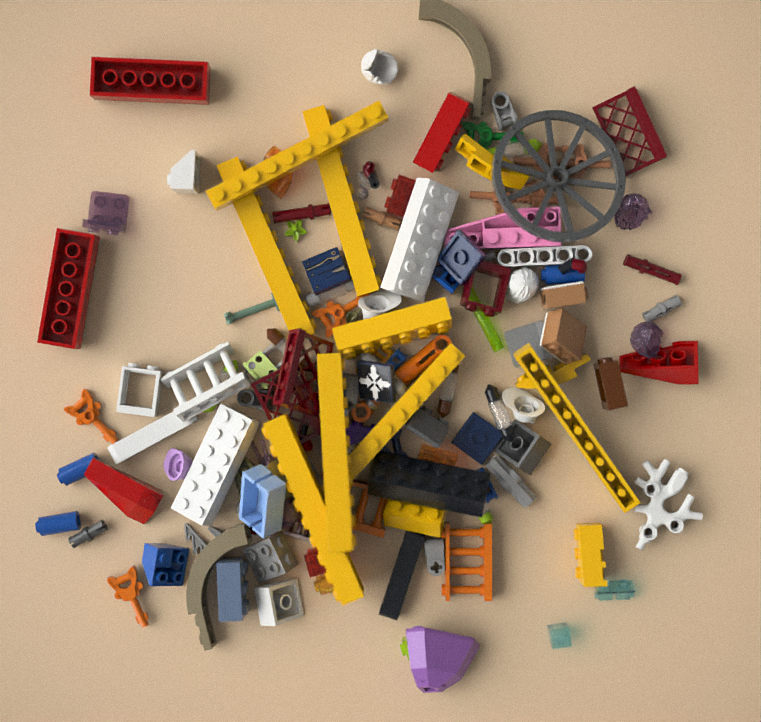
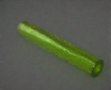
(486, 325)

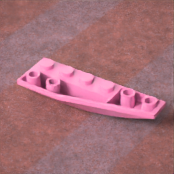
(503, 233)

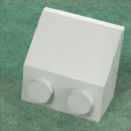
(186, 174)
(279, 602)

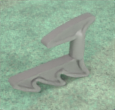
(196, 538)

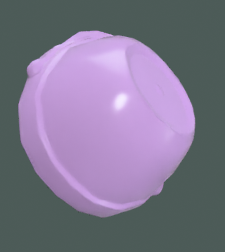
(177, 464)

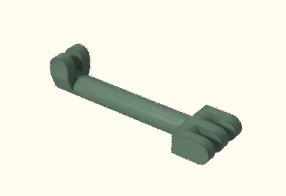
(231, 317)

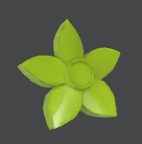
(295, 230)

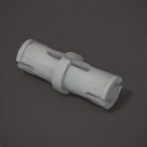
(662, 309)

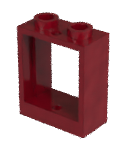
(493, 270)

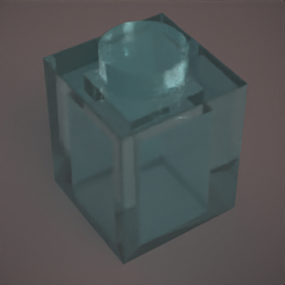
(559, 635)

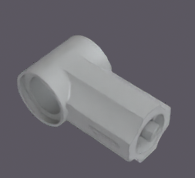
(351, 390)

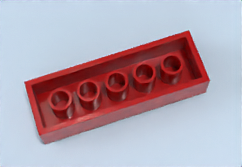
(150, 80)
(68, 289)

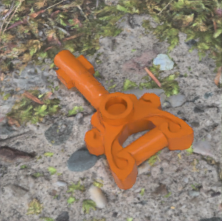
(338, 312)
(90, 415)
(130, 593)

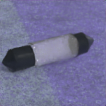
(499, 413)

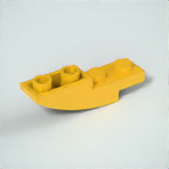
(481, 162)
(561, 374)

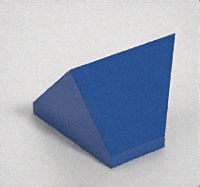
(444, 279)

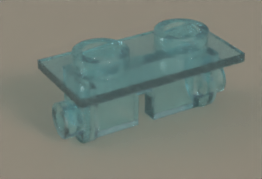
(623, 589)

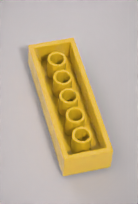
(393, 328)

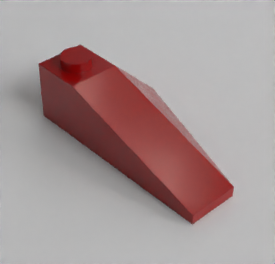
(672, 364)
(132, 496)

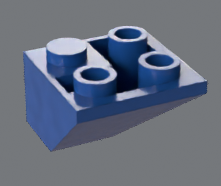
(164, 564)

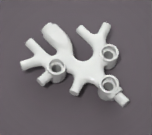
(654, 510)

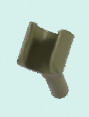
(353, 315)

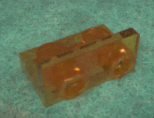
(437, 455)

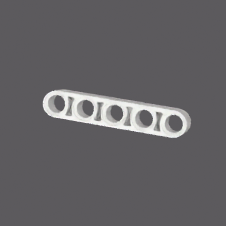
(572, 252)
(147, 436)

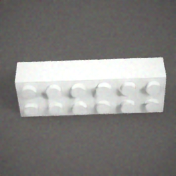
(420, 239)
(215, 465)

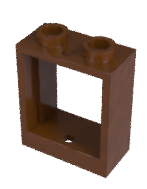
(610, 383)

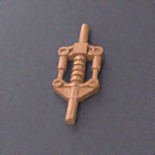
(580, 157)
(536, 198)

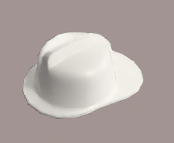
(378, 303)
(524, 405)

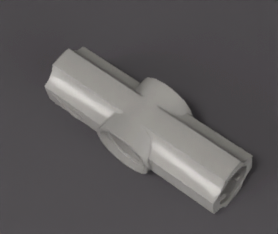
(510, 481)

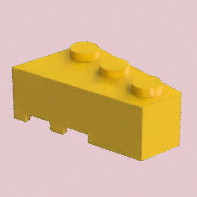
(414, 518)
(589, 554)

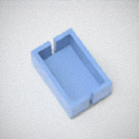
(262, 500)

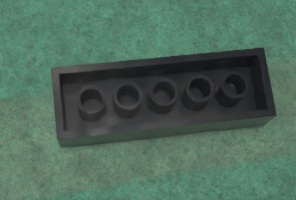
(428, 484)

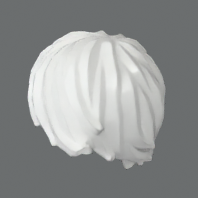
(379, 67)
(522, 285)

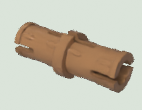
(381, 218)

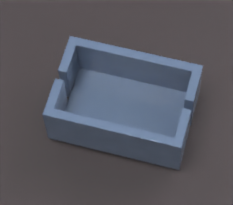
(232, 588)

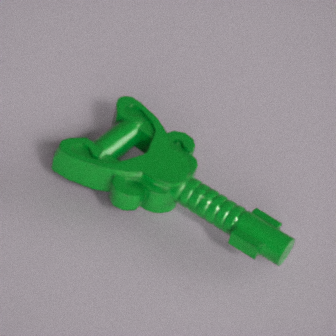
(484, 132)

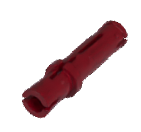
(301, 213)
(631, 261)

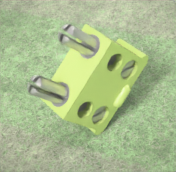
(263, 368)

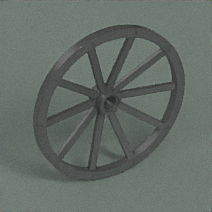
(560, 173)

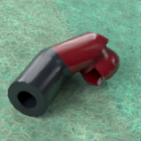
(371, 174)
(573, 263)

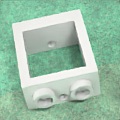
(122, 407)

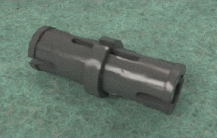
(88, 533)

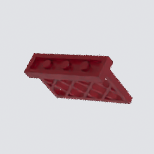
(644, 122)
(289, 368)
(314, 422)

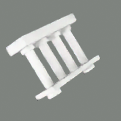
(213, 396)

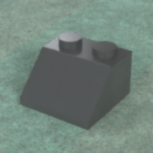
(428, 427)
(525, 449)

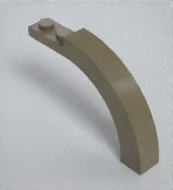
(456, 21)
(198, 578)

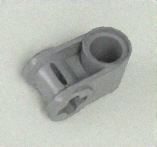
(503, 112)
(434, 553)

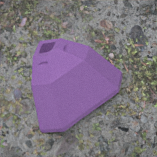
(438, 657)

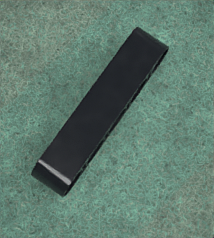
(401, 575)

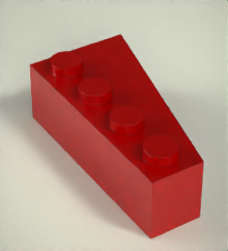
(441, 132)

